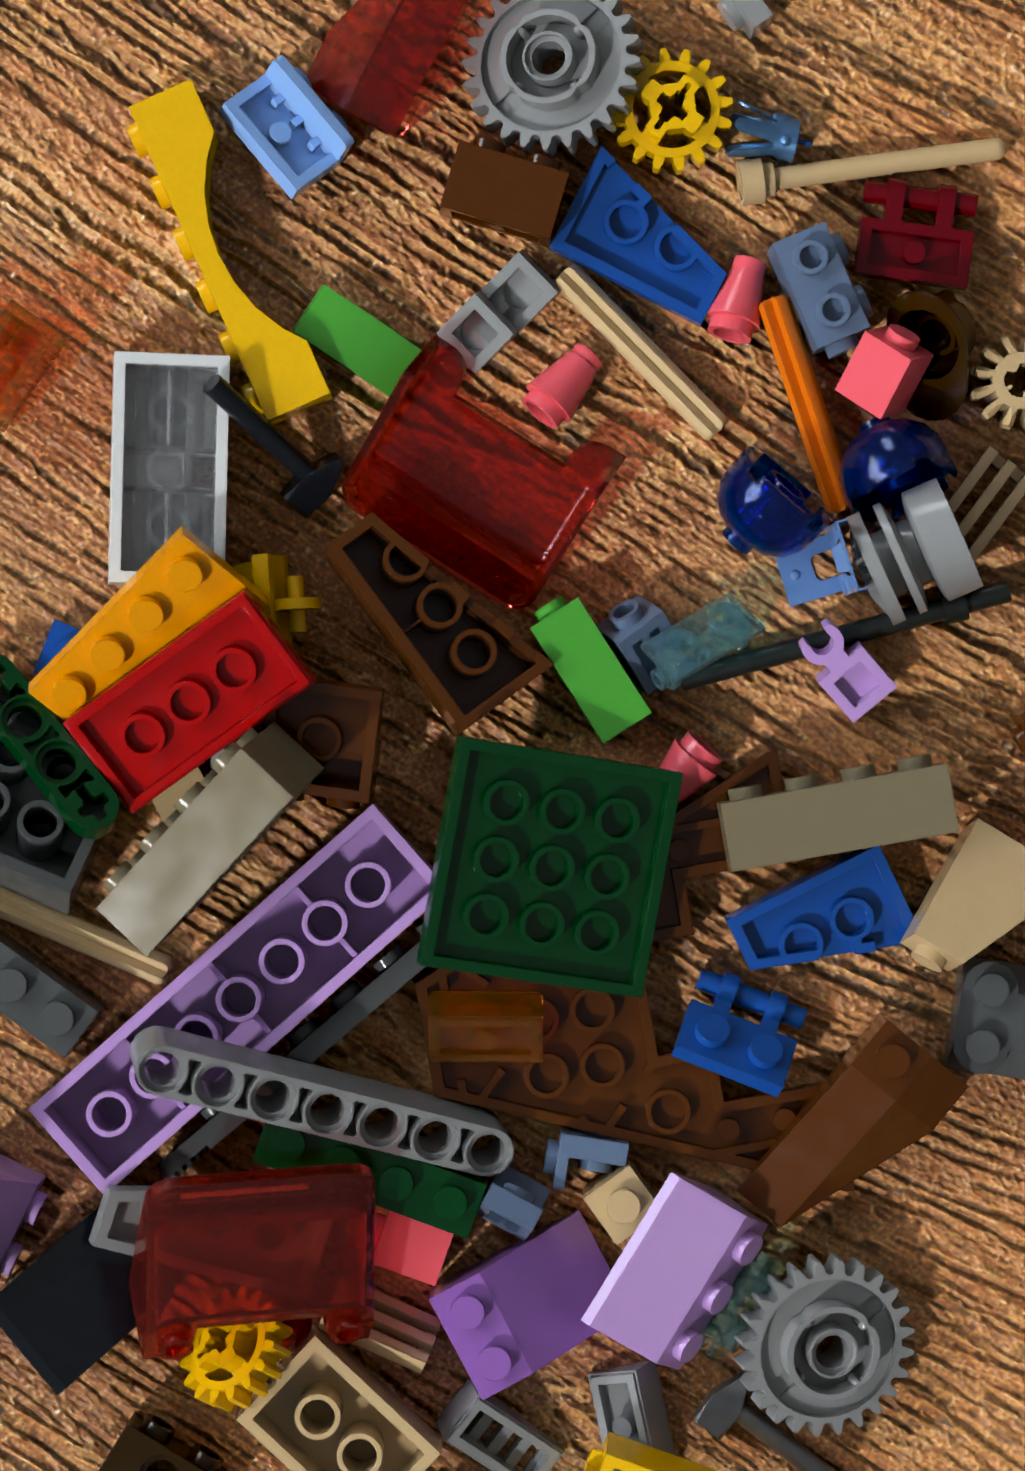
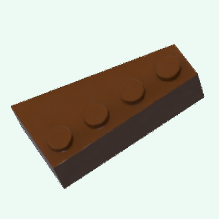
(433, 625)

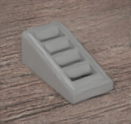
(469, 1417)

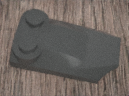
(988, 1019)

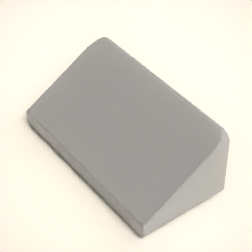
(631, 1404)

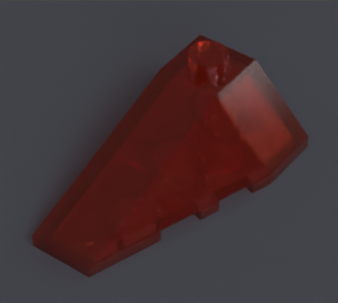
(385, 58)

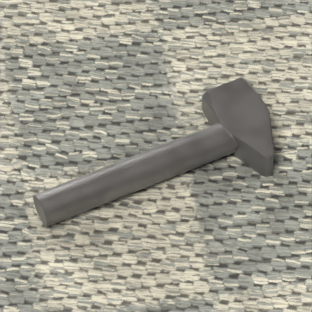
(727, 1405)

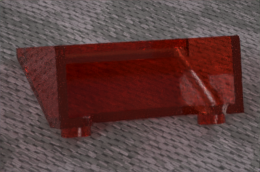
(472, 486)
(254, 1253)

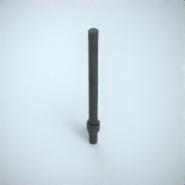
(862, 630)

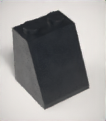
(68, 1305)

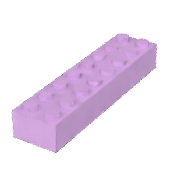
(244, 990)

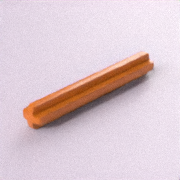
(805, 398)

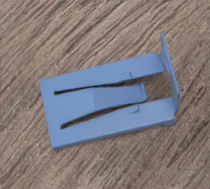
(799, 576)

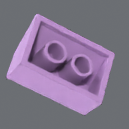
(676, 1272)

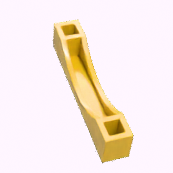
(183, 150)

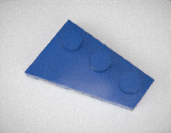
(635, 244)
(826, 913)

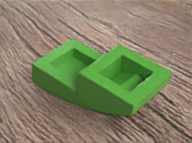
(355, 340)

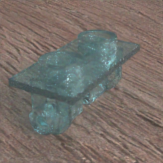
(700, 640)
(728, 1322)

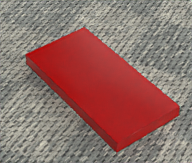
(189, 700)

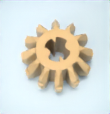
(994, 389)

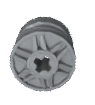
(913, 552)

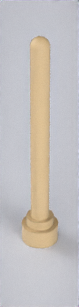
(761, 180)

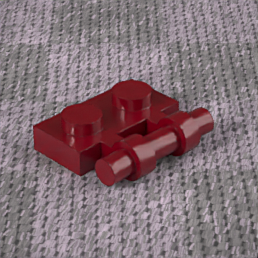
(915, 251)

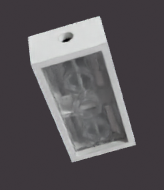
(165, 456)

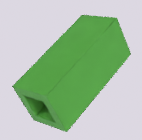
(588, 667)

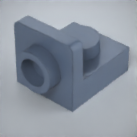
(627, 628)
(593, 1150)
(514, 1202)

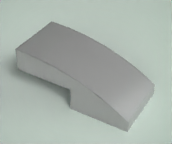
(499, 311)

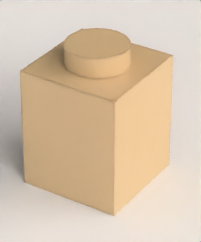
(619, 1200)

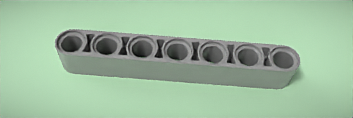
(305, 1083)

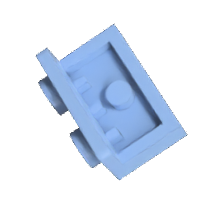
(288, 127)

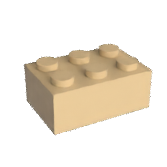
(337, 1415)

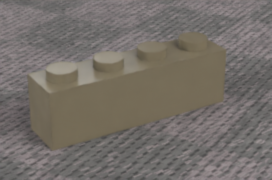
(837, 815)

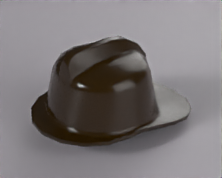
(950, 335)

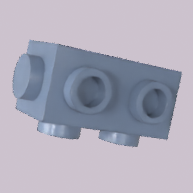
(820, 290)

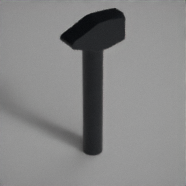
(311, 480)

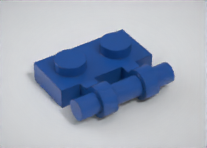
(736, 1046)

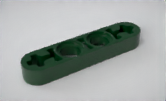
(51, 740)

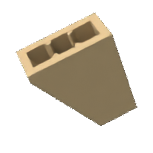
(971, 899)

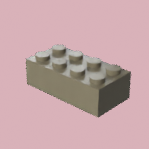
(207, 835)

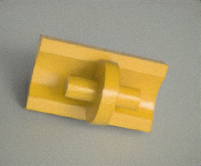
(284, 592)

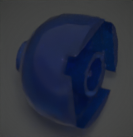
(889, 460)
(766, 507)

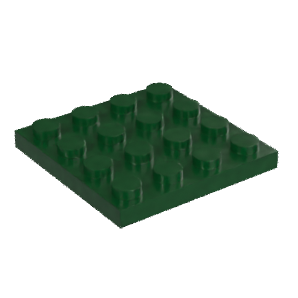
(549, 867)

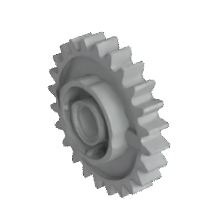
(559, 104)
(792, 1322)

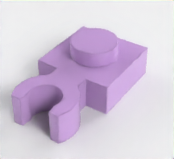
(850, 675)

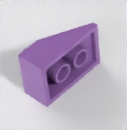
(522, 1303)

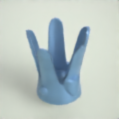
(780, 130)

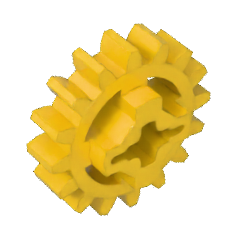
(691, 127)
(235, 1362)

